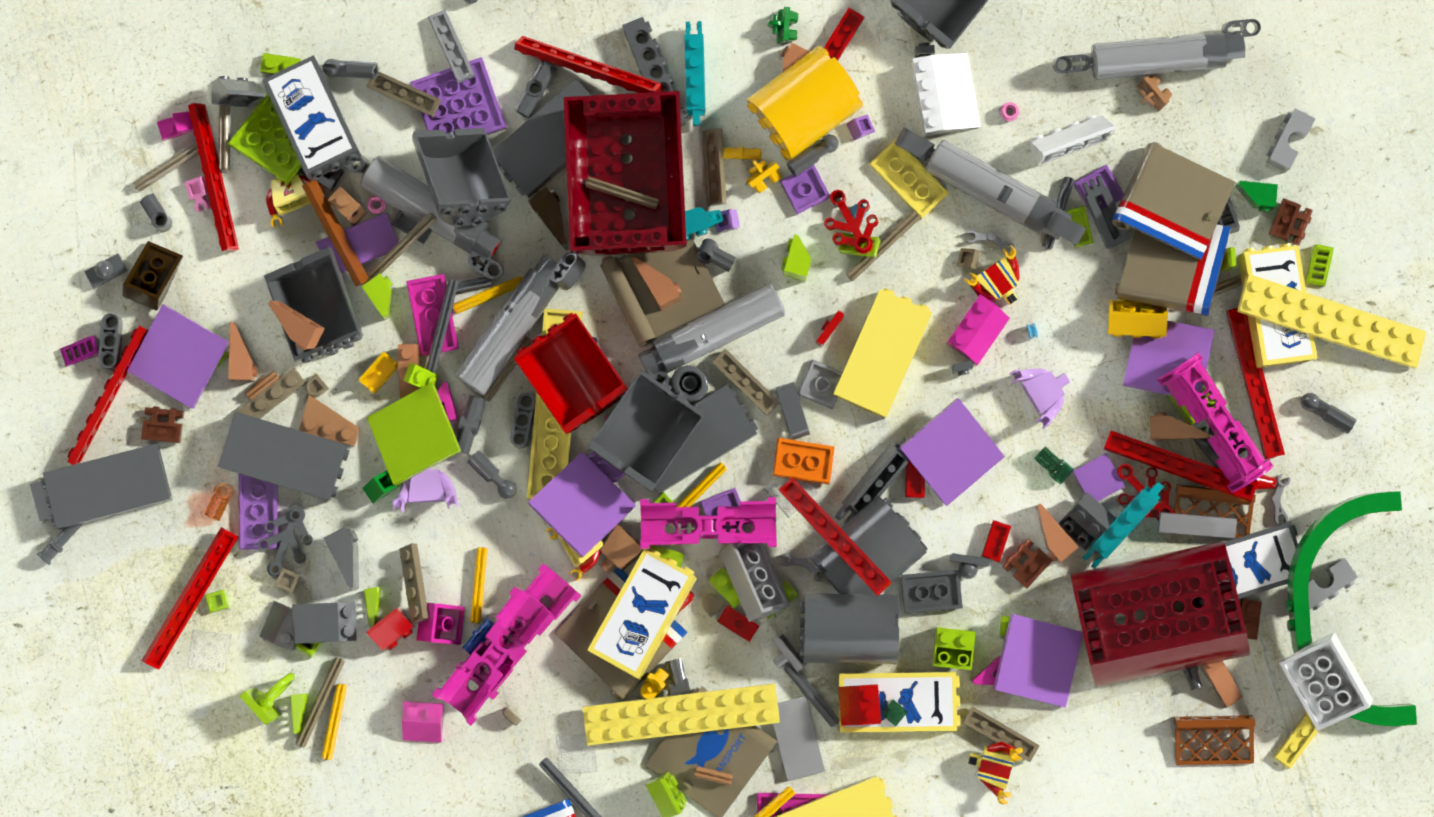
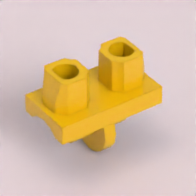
(770, 170)
(653, 684)

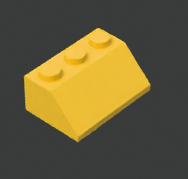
(1136, 319)

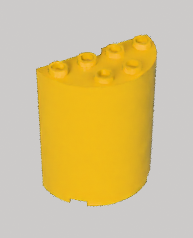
(805, 102)

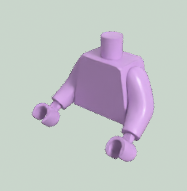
(1043, 391)
(426, 487)

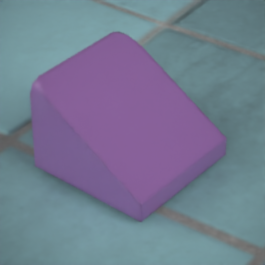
(860, 127)
(730, 221)

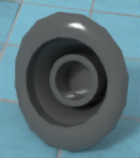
(689, 382)

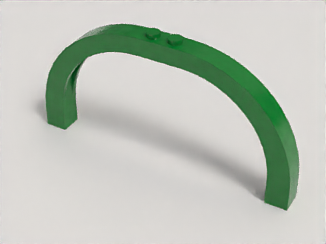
(1298, 592)

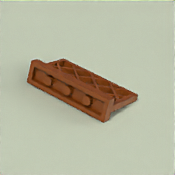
(1210, 494)
(1214, 723)

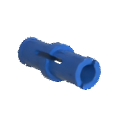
(478, 636)

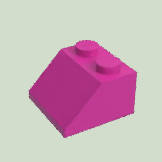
(443, 625)
(422, 721)

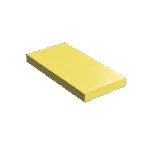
(909, 179)

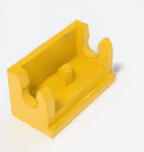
(379, 372)

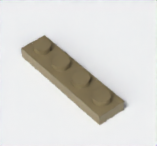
(405, 94)
(714, 167)
(745, 382)
(274, 395)
(414, 583)
(999, 732)

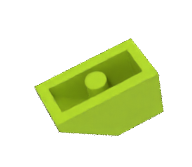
(380, 293)

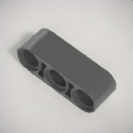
(106, 333)
(792, 410)
(523, 411)

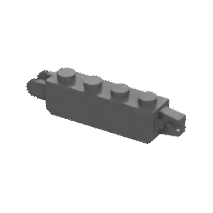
(875, 480)

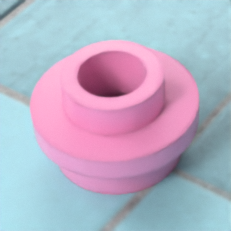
(1009, 105)
(370, 205)

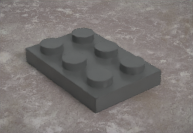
(931, 591)

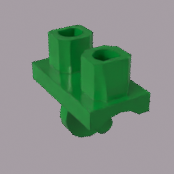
(781, 23)

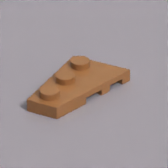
(328, 424)

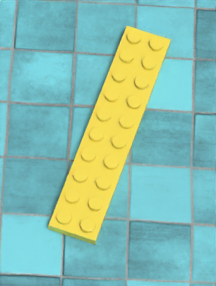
(1331, 321)
(549, 443)
(681, 714)

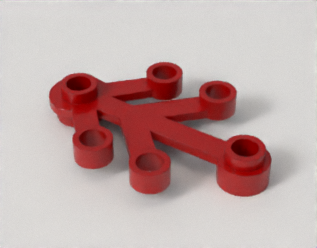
(852, 225)
(1164, 506)

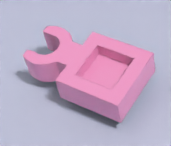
(197, 190)

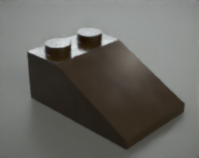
(548, 209)
(151, 275)

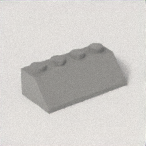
(754, 579)

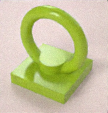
(263, 702)

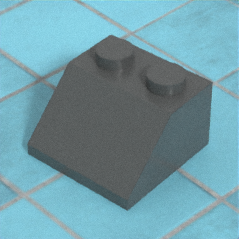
(279, 626)

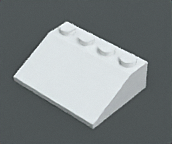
(945, 93)
(1071, 140)
(1326, 682)

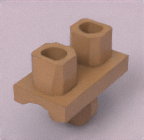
(1152, 94)

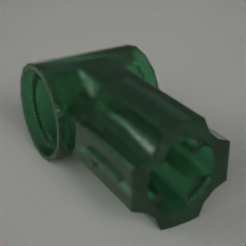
(1057, 468)

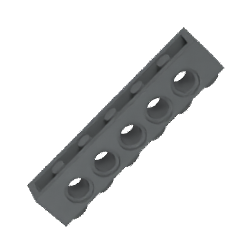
(641, 28)

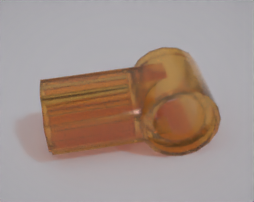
(219, 503)

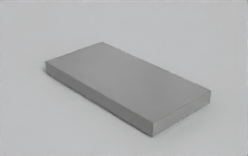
(798, 739)

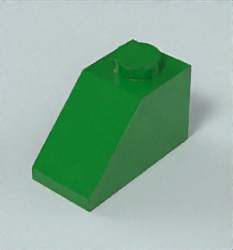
(1259, 195)
(379, 487)

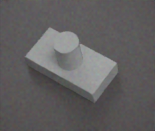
(787, 654)

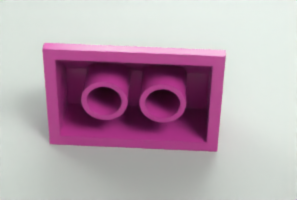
(978, 329)

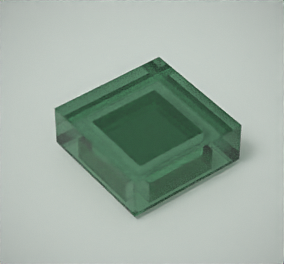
(894, 712)

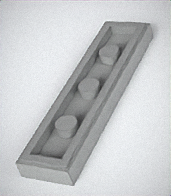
(451, 46)
(1197, 525)

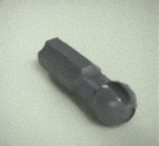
(351, 69)
(810, 156)
(1328, 412)
(490, 473)

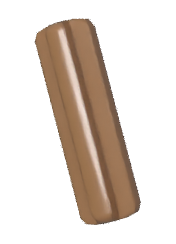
(262, 385)
(712, 775)

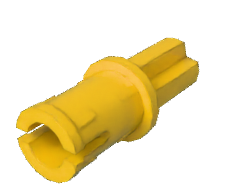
(742, 153)

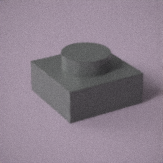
(924, 49)
(962, 368)

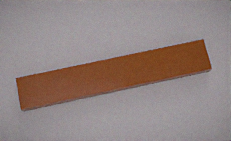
(335, 233)

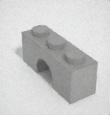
(1281, 154)
(1340, 576)

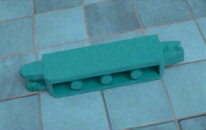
(695, 73)
(699, 221)
(1124, 523)

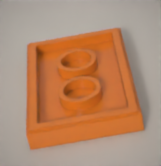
(803, 461)

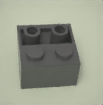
(1086, 521)

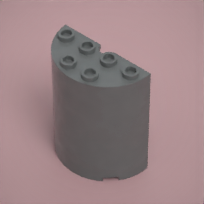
(939, 19)
(462, 175)
(320, 294)
(647, 430)
(881, 537)
(849, 629)

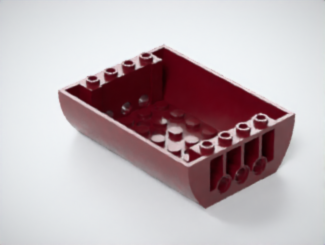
(656, 170)
(1165, 638)

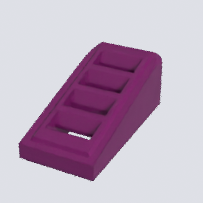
(95, 346)

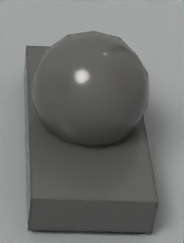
(106, 271)
(968, 567)

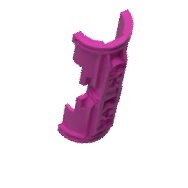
(1181, 385)
(757, 513)
(545, 584)
(456, 689)

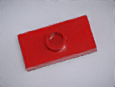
(829, 327)
(914, 483)
(996, 541)
(738, 623)

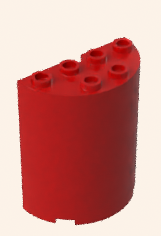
(571, 373)

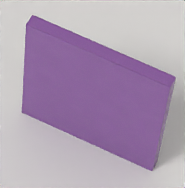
(462, 104)
(178, 356)
(1155, 357)
(951, 451)
(581, 504)
(1038, 660)

